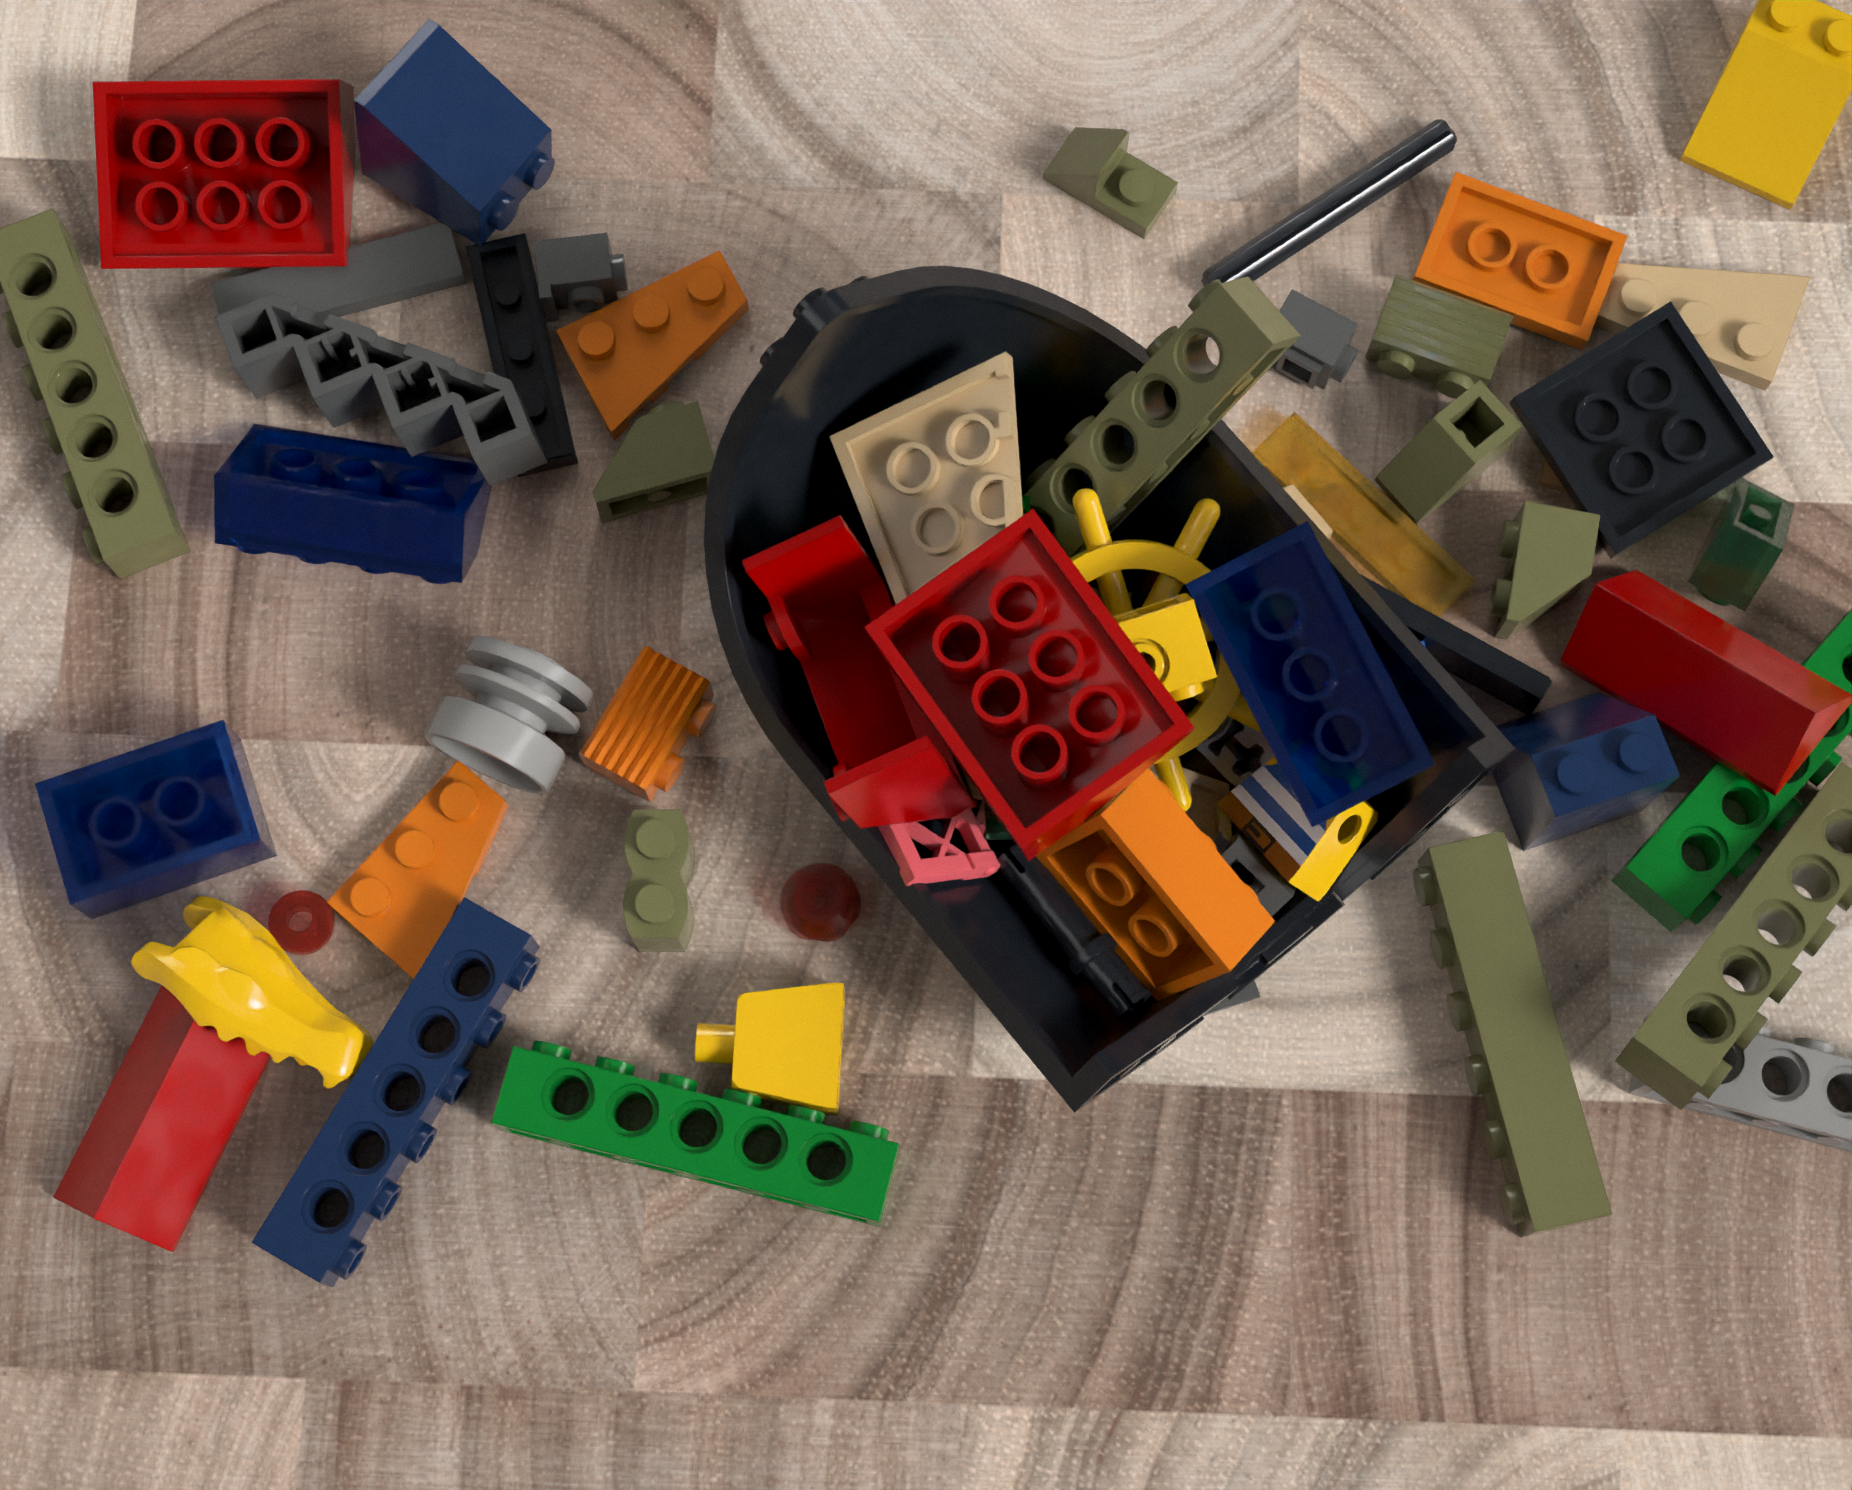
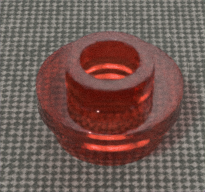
(313, 937)

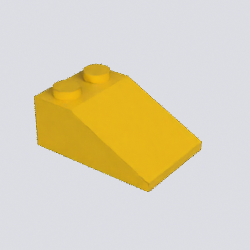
(1776, 99)

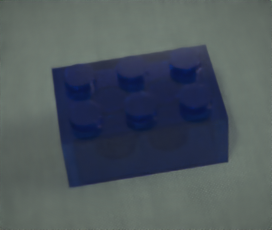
(155, 820)

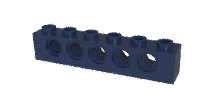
(329, 1167)

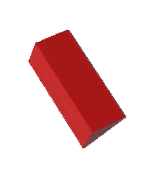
(1702, 678)
(162, 1125)

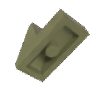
(1104, 176)

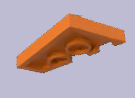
(649, 336)
(423, 869)

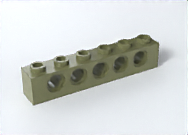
(1249, 342)
(149, 528)
(1664, 1048)

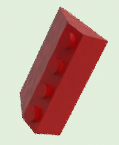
(224, 173)
(1029, 683)

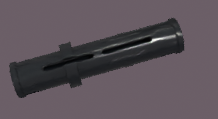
(1071, 928)

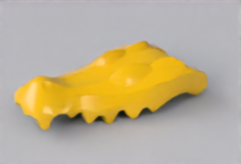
(248, 988)

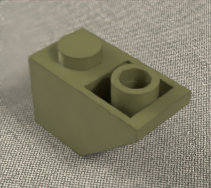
(1449, 452)
(1546, 563)

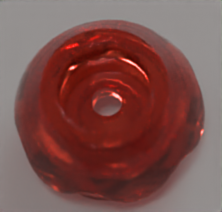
(823, 922)

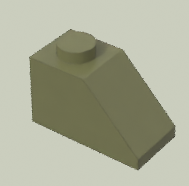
(658, 463)

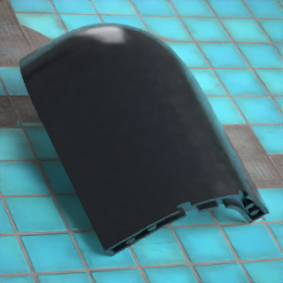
(780, 476)

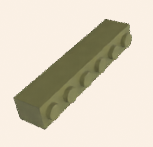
(1511, 1035)

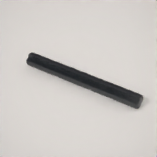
(1336, 205)

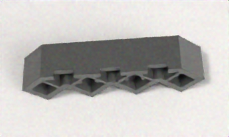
(360, 372)

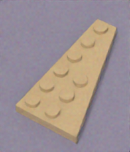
(937, 474)

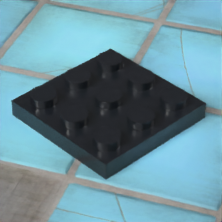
(1641, 429)

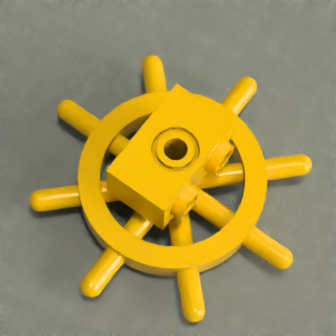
(1167, 624)

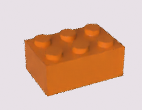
(1158, 889)

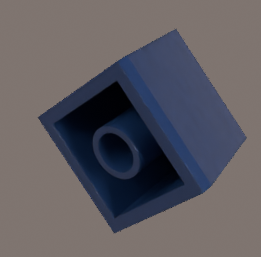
(451, 136)
(1581, 767)

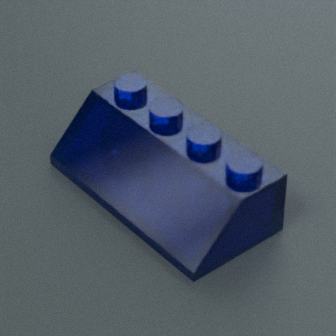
(351, 504)
(1310, 674)

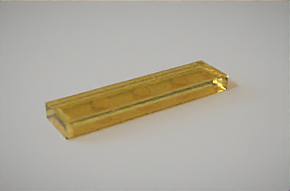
(1364, 518)

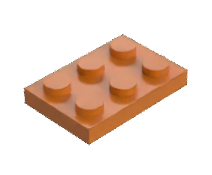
(1521, 259)

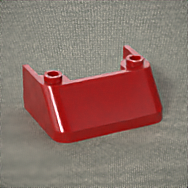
(885, 749)

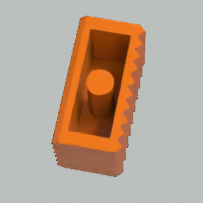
(649, 725)

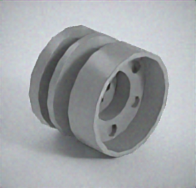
(514, 704)

